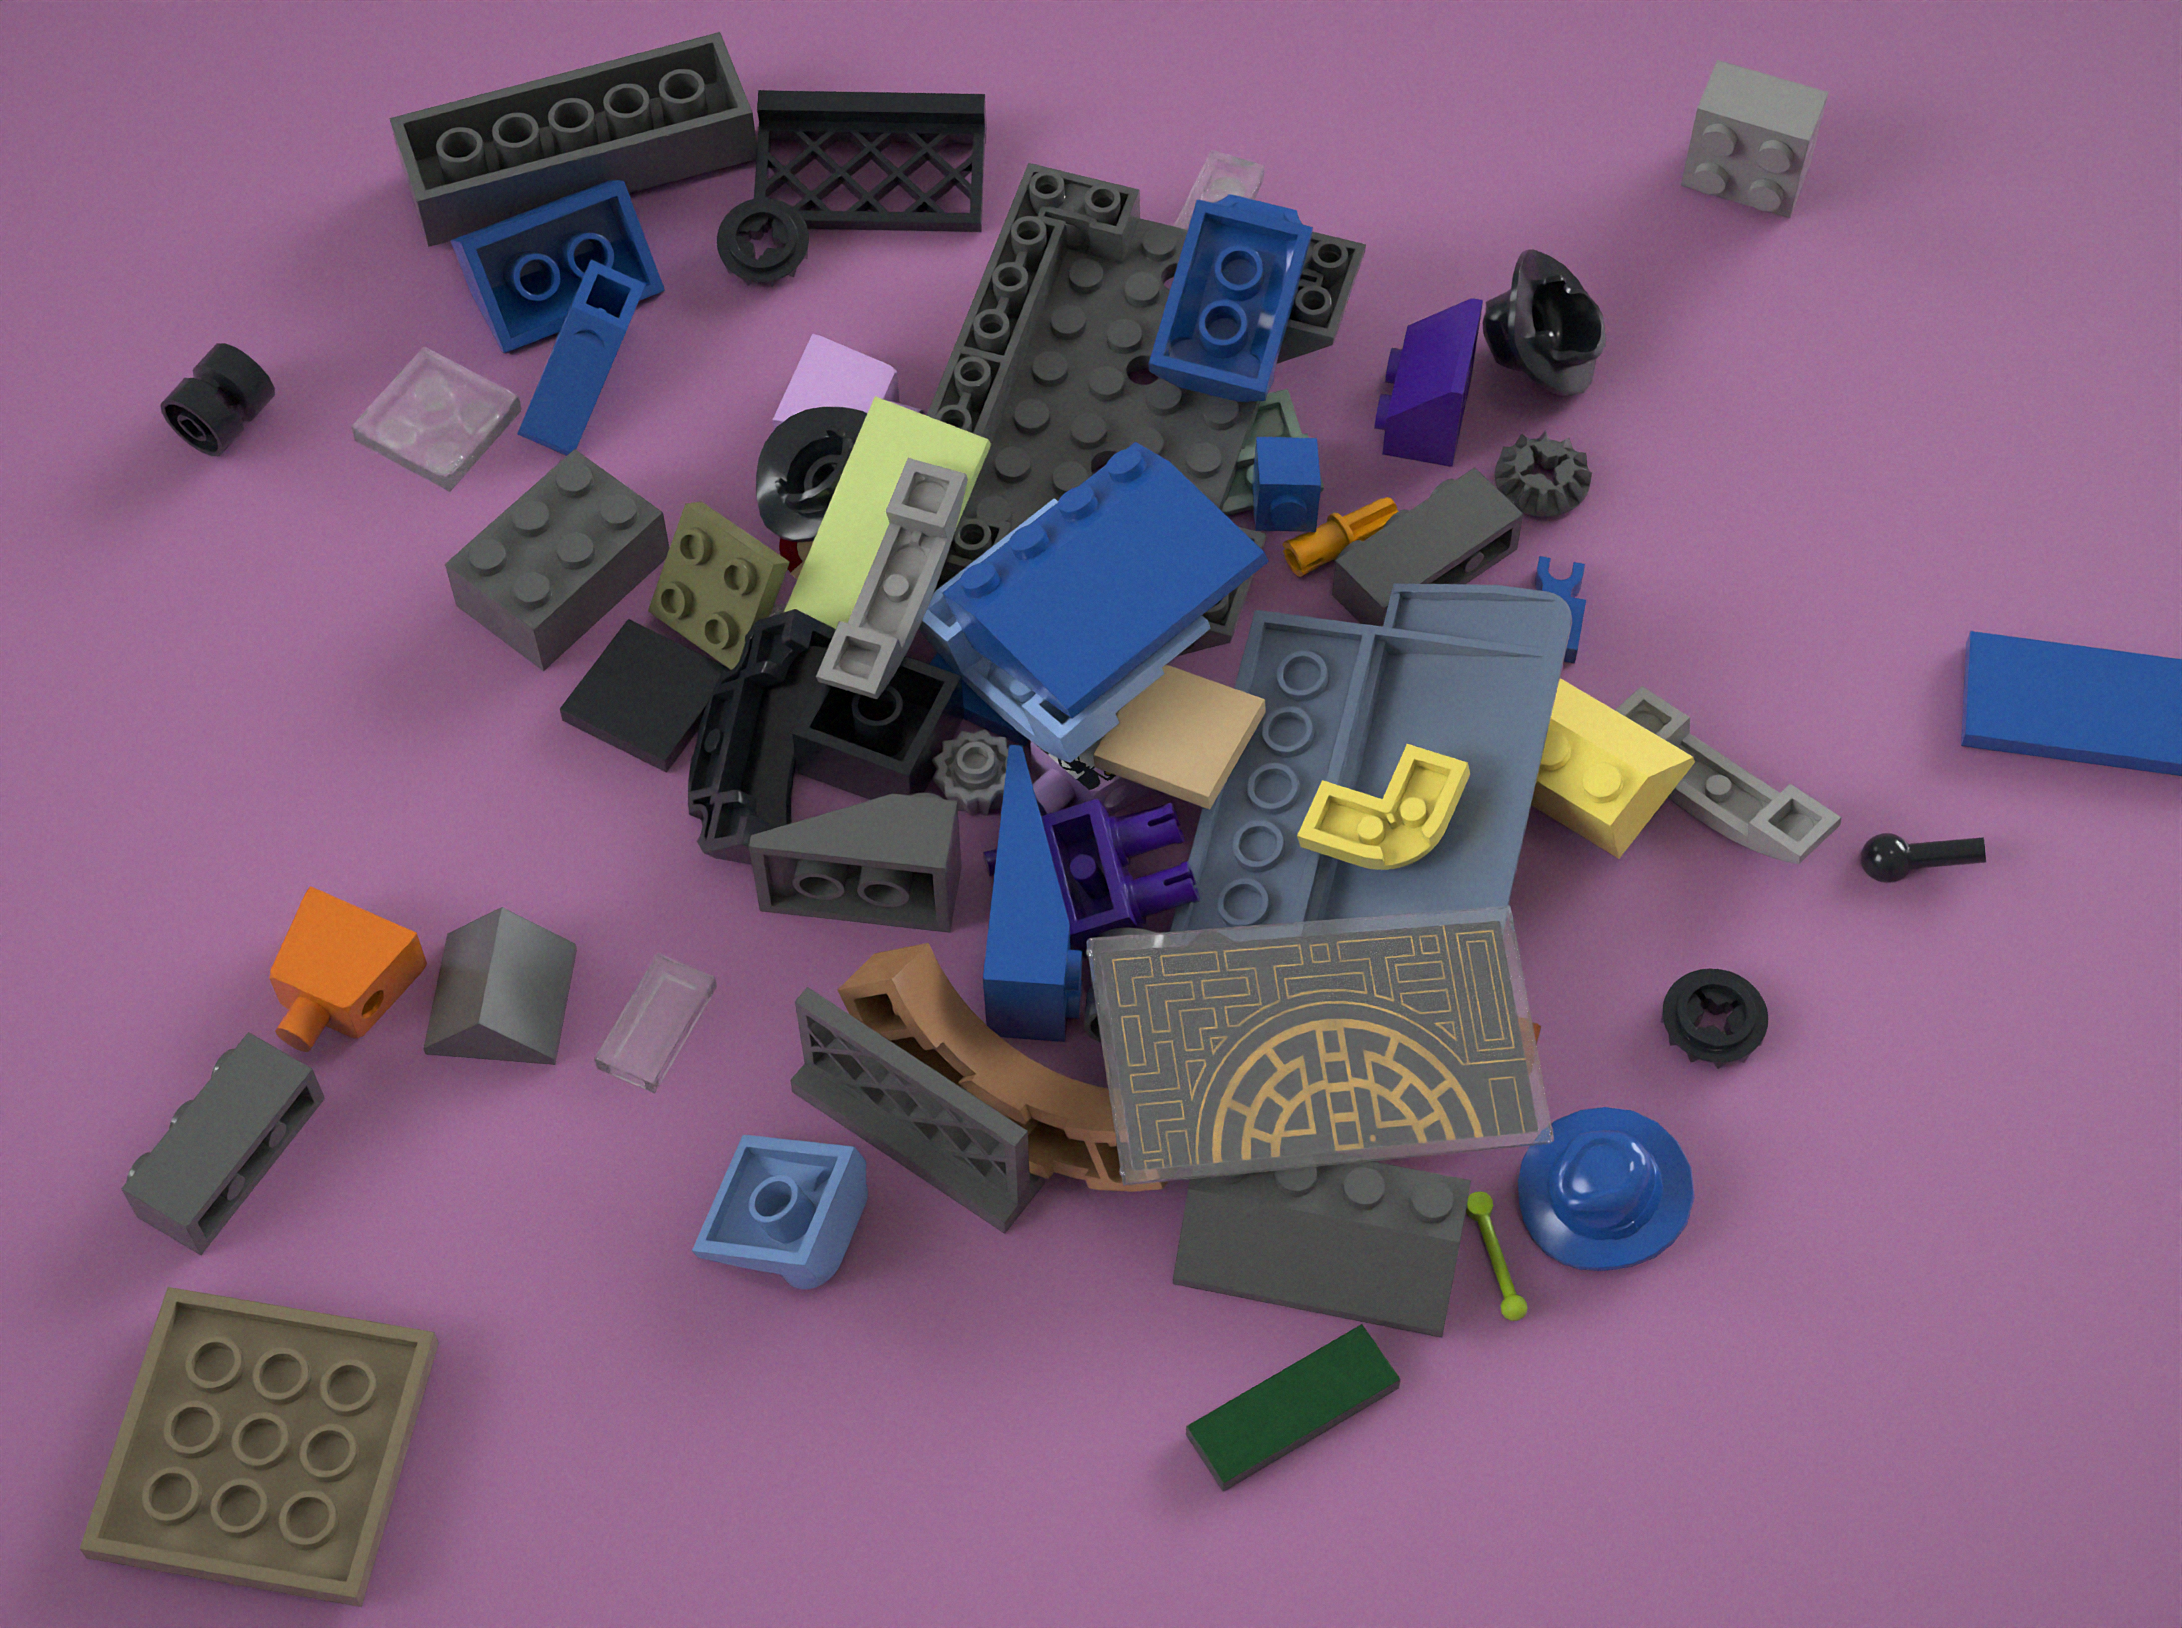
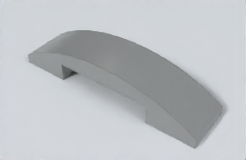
(900, 581)
(1729, 797)

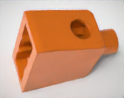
(340, 969)

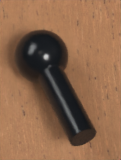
(1890, 857)

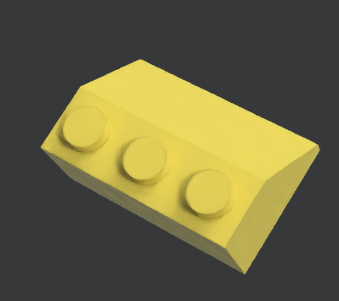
(1603, 771)

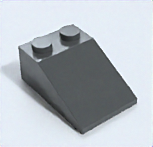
(865, 863)

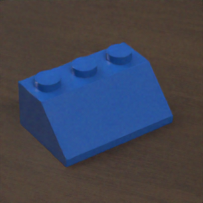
(533, 262)

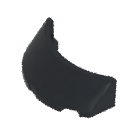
(745, 739)

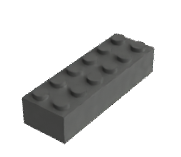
(544, 139)

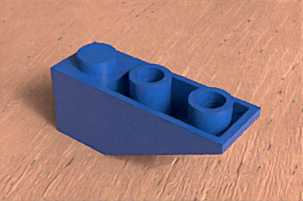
(581, 358)

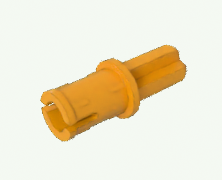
(1317, 548)

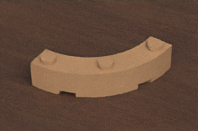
(918, 1009)

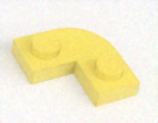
(1390, 829)

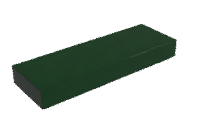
(1292, 1407)

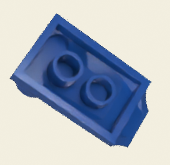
(1231, 298)

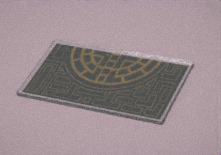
(1317, 1043)

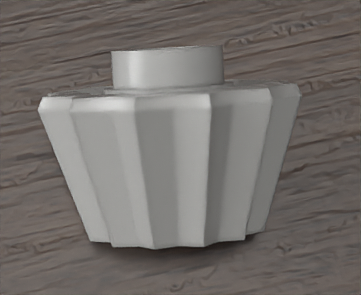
(973, 771)

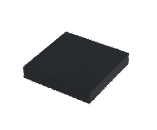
(644, 695)

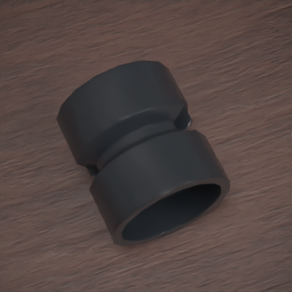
(218, 399)

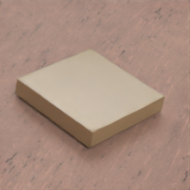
(1181, 736)

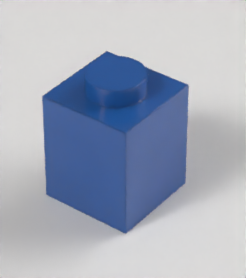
(1286, 484)

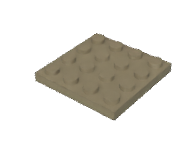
(261, 1446)

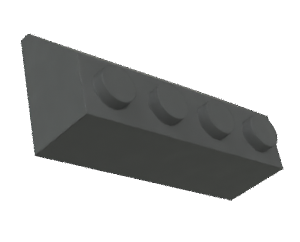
(1329, 1241)

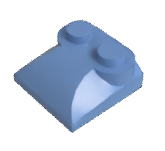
(786, 1209)

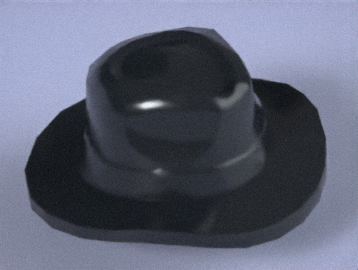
(1546, 326)
(803, 467)

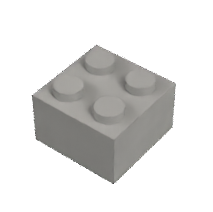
(1753, 138)

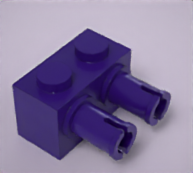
(1092, 870)

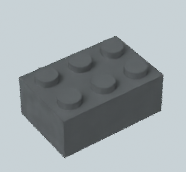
(558, 559)

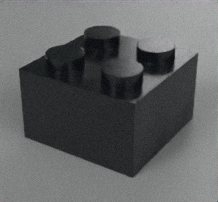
(881, 742)

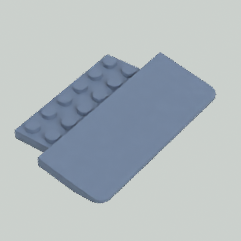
(1446, 673)

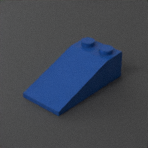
(1028, 967)

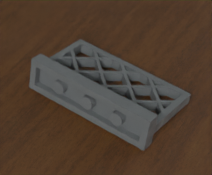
(913, 1113)

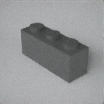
(1440, 541)
(223, 1142)

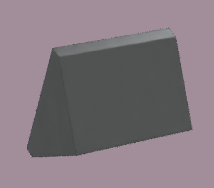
(501, 991)

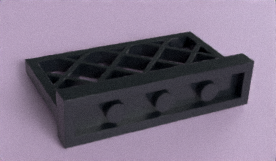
(879, 120)

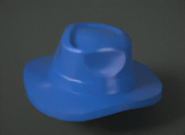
(1605, 1190)

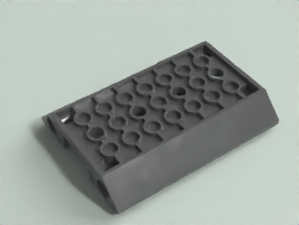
(1052, 350)

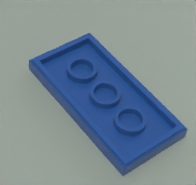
(2073, 703)

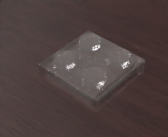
(436, 418)

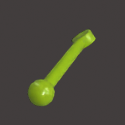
(1479, 1209)

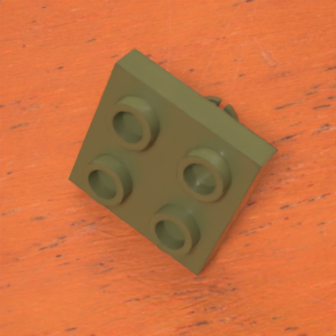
(716, 583)

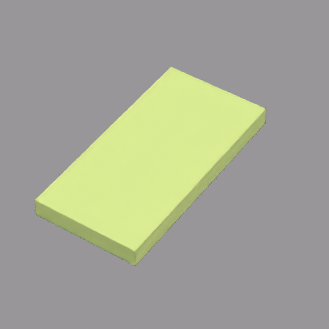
(857, 513)

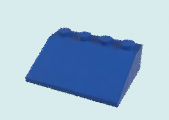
(1102, 579)

